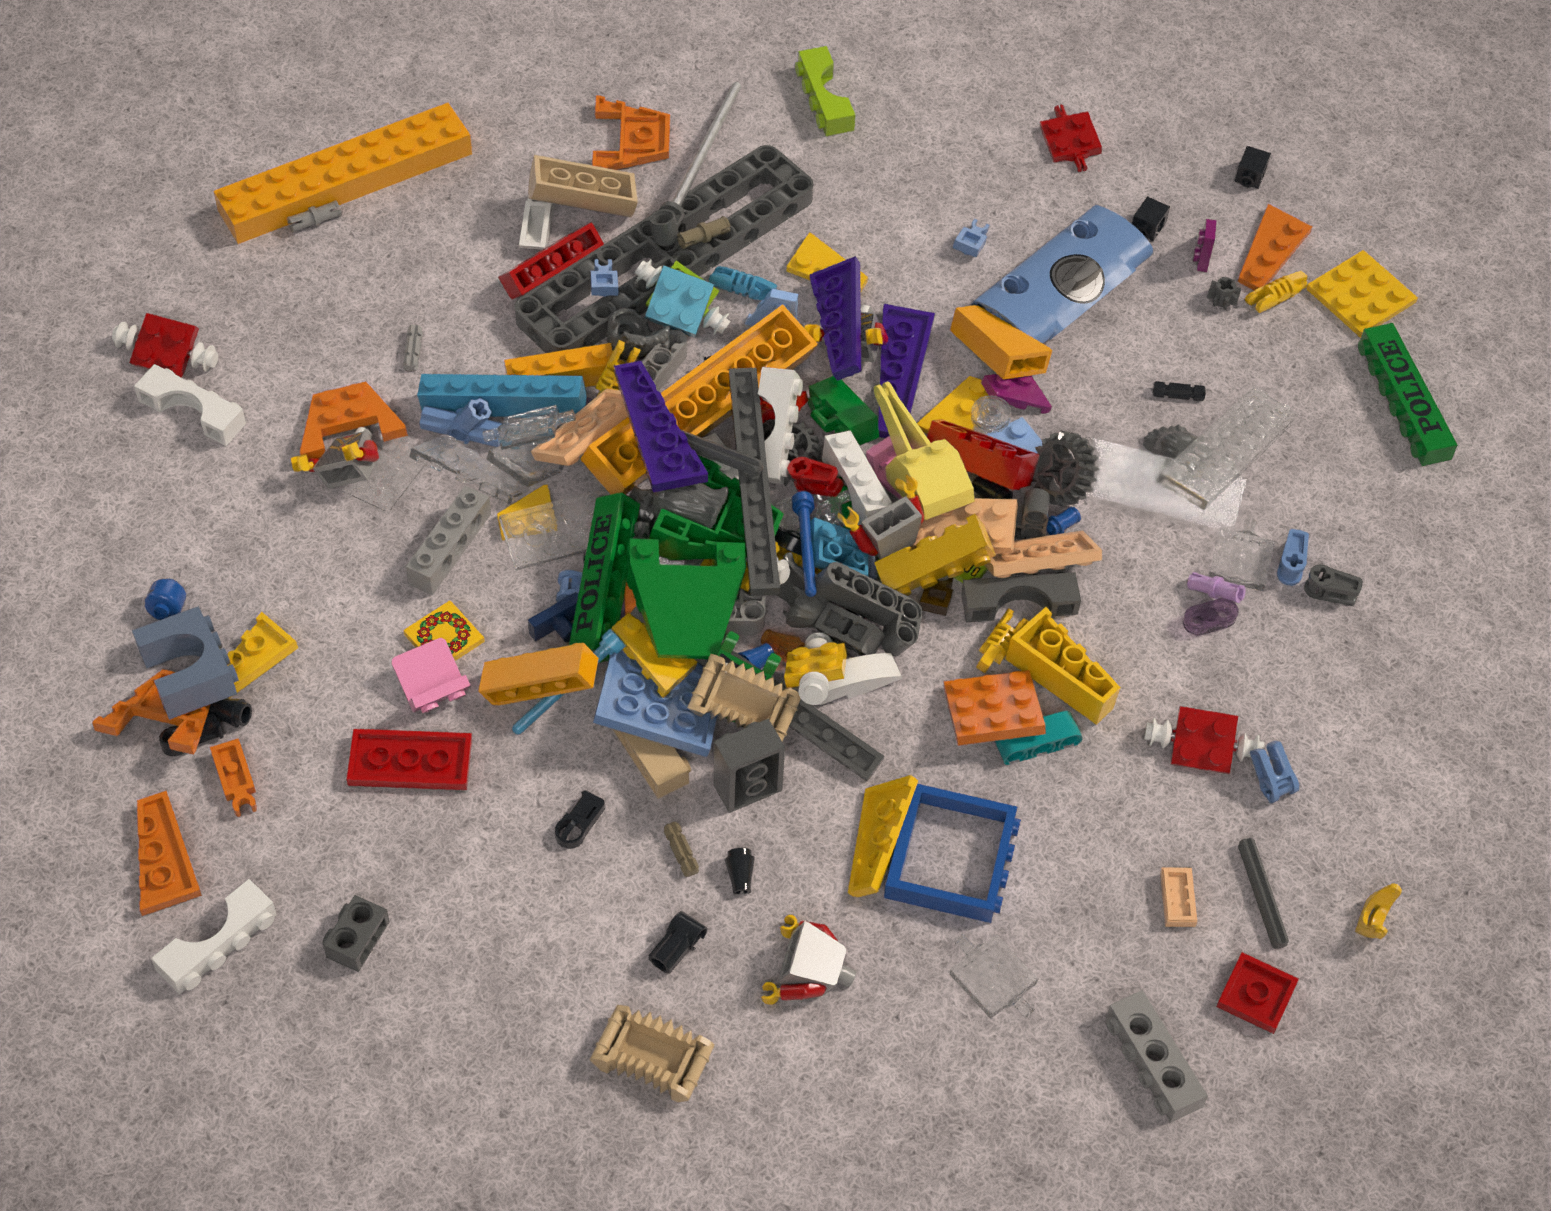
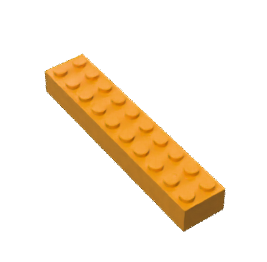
(343, 171)
(702, 396)

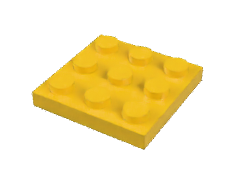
(1361, 293)

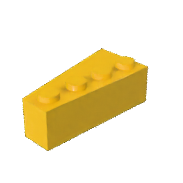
(937, 557)
(1063, 667)

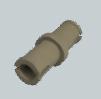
(703, 232)

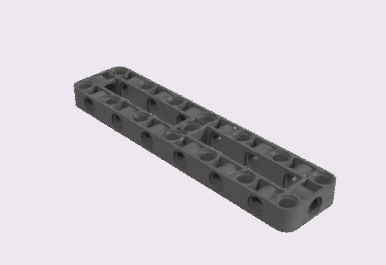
(765, 164)

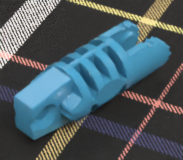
(740, 282)

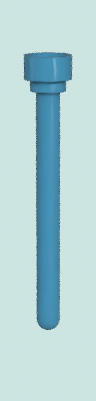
(609, 645)

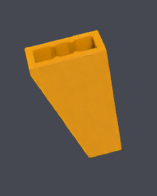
(1000, 344)

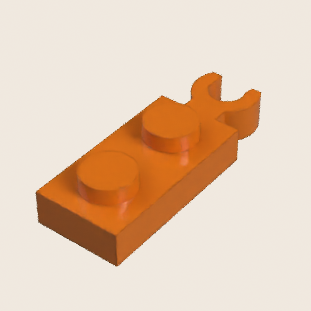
(234, 774)

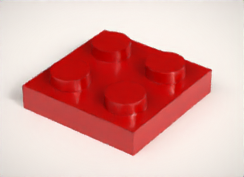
(1257, 992)

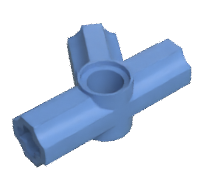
(463, 425)

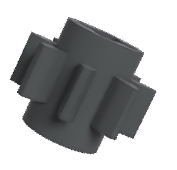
(1224, 292)

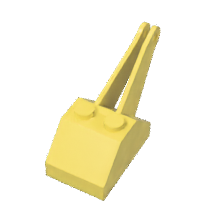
(935, 465)

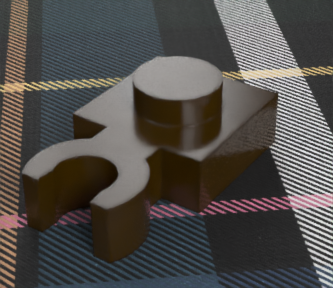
(937, 597)

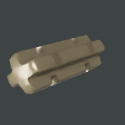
(681, 849)

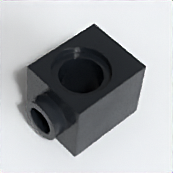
(1252, 167)
(1151, 217)

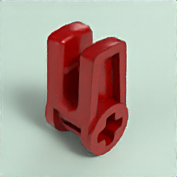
(815, 477)

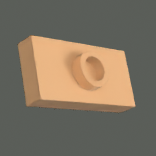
(1178, 897)

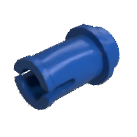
(1064, 520)

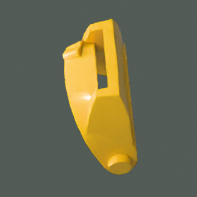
(1381, 902)

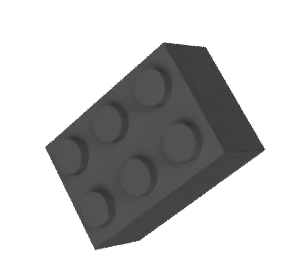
(748, 765)

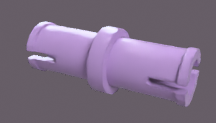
(1216, 587)

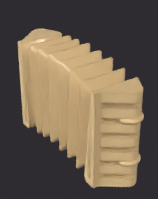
(742, 696)
(653, 1052)

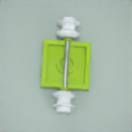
(712, 318)

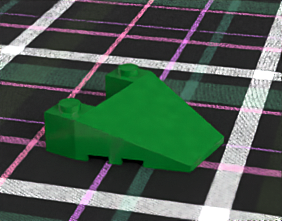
(689, 540)
(685, 604)

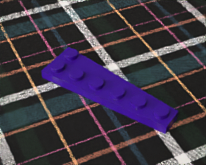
(839, 307)
(904, 353)
(661, 443)

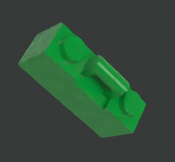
(841, 410)

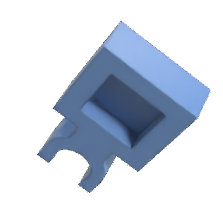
(971, 240)
(604, 280)

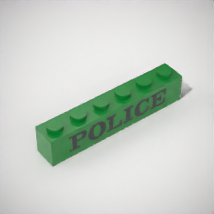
(1407, 394)
(604, 569)

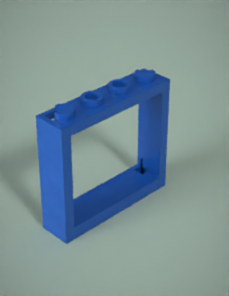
(943, 900)

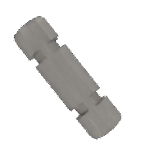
(412, 348)

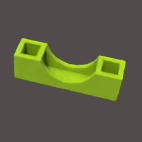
(833, 112)

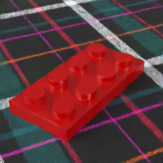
(409, 759)

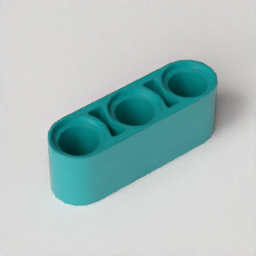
(1060, 732)

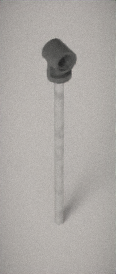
(670, 214)

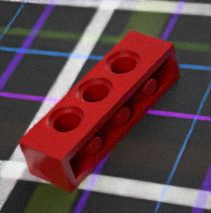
(551, 261)

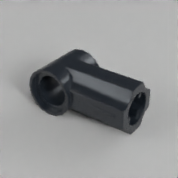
(679, 939)

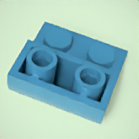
(836, 544)

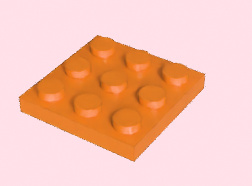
(994, 707)

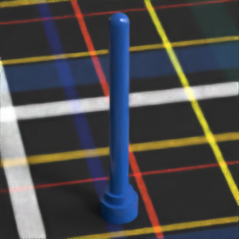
(803, 506)

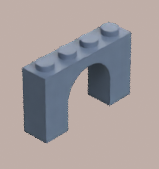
(202, 682)

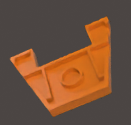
(642, 135)
(347, 410)
(148, 705)

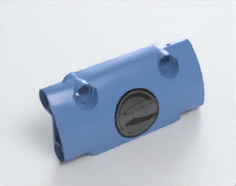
(1068, 274)

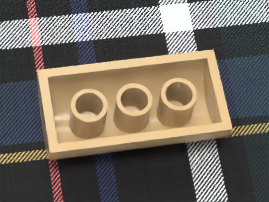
(582, 186)

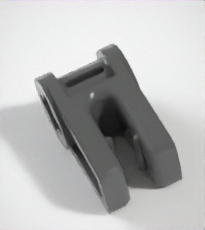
(1333, 585)

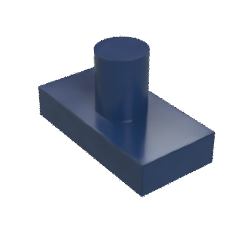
(554, 618)

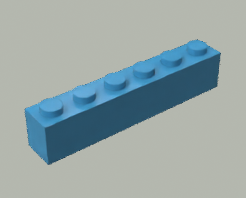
(504, 393)

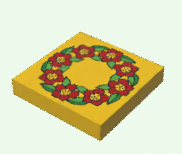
(449, 624)

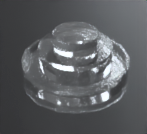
(991, 414)

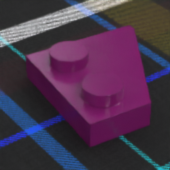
(1206, 241)
(1017, 392)

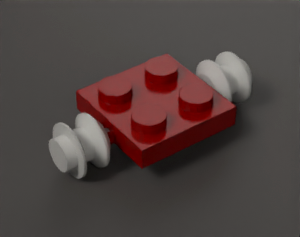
(165, 344)
(1202, 739)

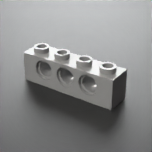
(448, 540)
(1138, 1013)

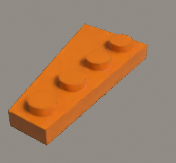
(1273, 245)
(163, 859)

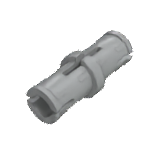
(314, 216)

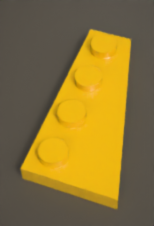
(878, 831)

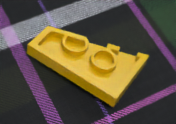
(815, 256)
(957, 405)
(260, 650)
(663, 671)

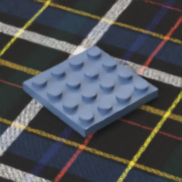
(635, 707)

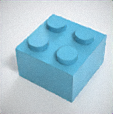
(679, 301)

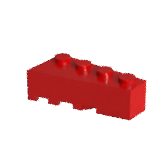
(988, 456)

